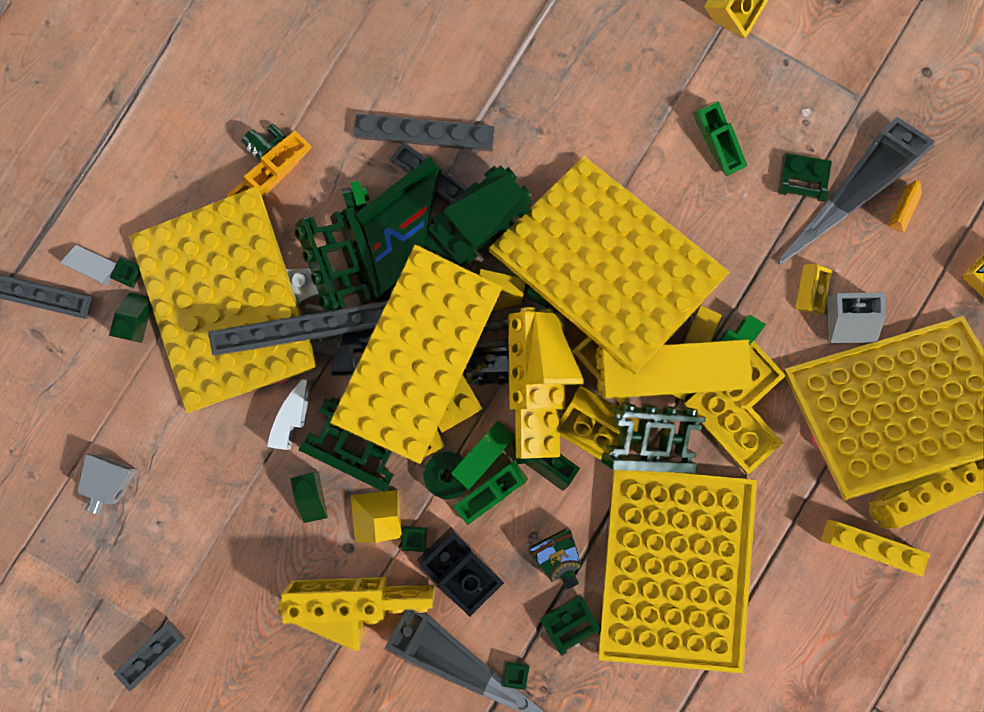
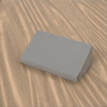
(89, 264)

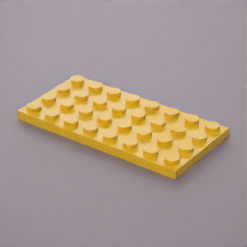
(416, 354)

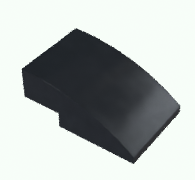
(460, 571)

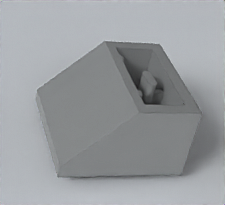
(855, 317)

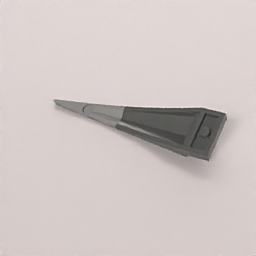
(886, 160)
(431, 648)

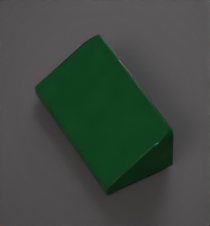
(556, 470)

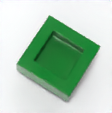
(360, 194)

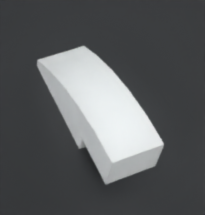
(290, 415)

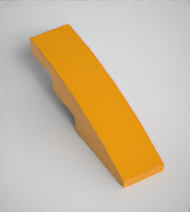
(274, 165)

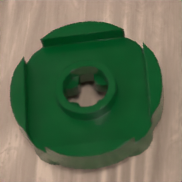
(433, 473)

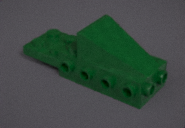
(478, 217)

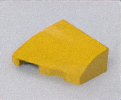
(512, 289)

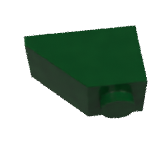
(131, 318)
(309, 497)

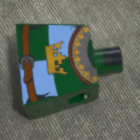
(558, 557)

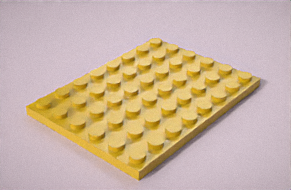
(609, 264)
(215, 274)
(896, 406)
(677, 570)

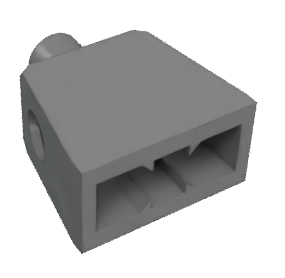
(103, 481)

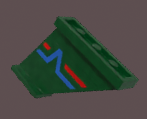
(399, 222)

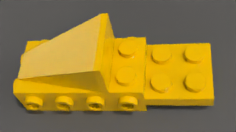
(537, 379)
(925, 495)
(343, 606)

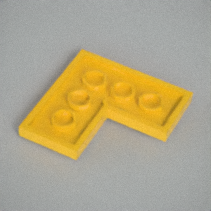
(734, 421)

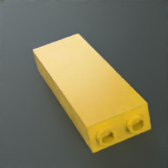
(679, 370)

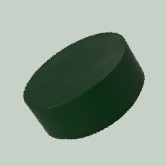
(349, 198)

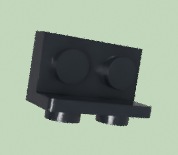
(488, 366)

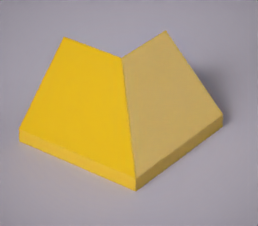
(376, 516)

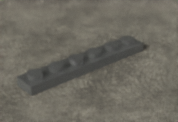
(424, 132)

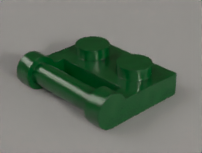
(805, 170)
(566, 618)

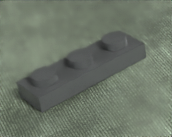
(149, 656)

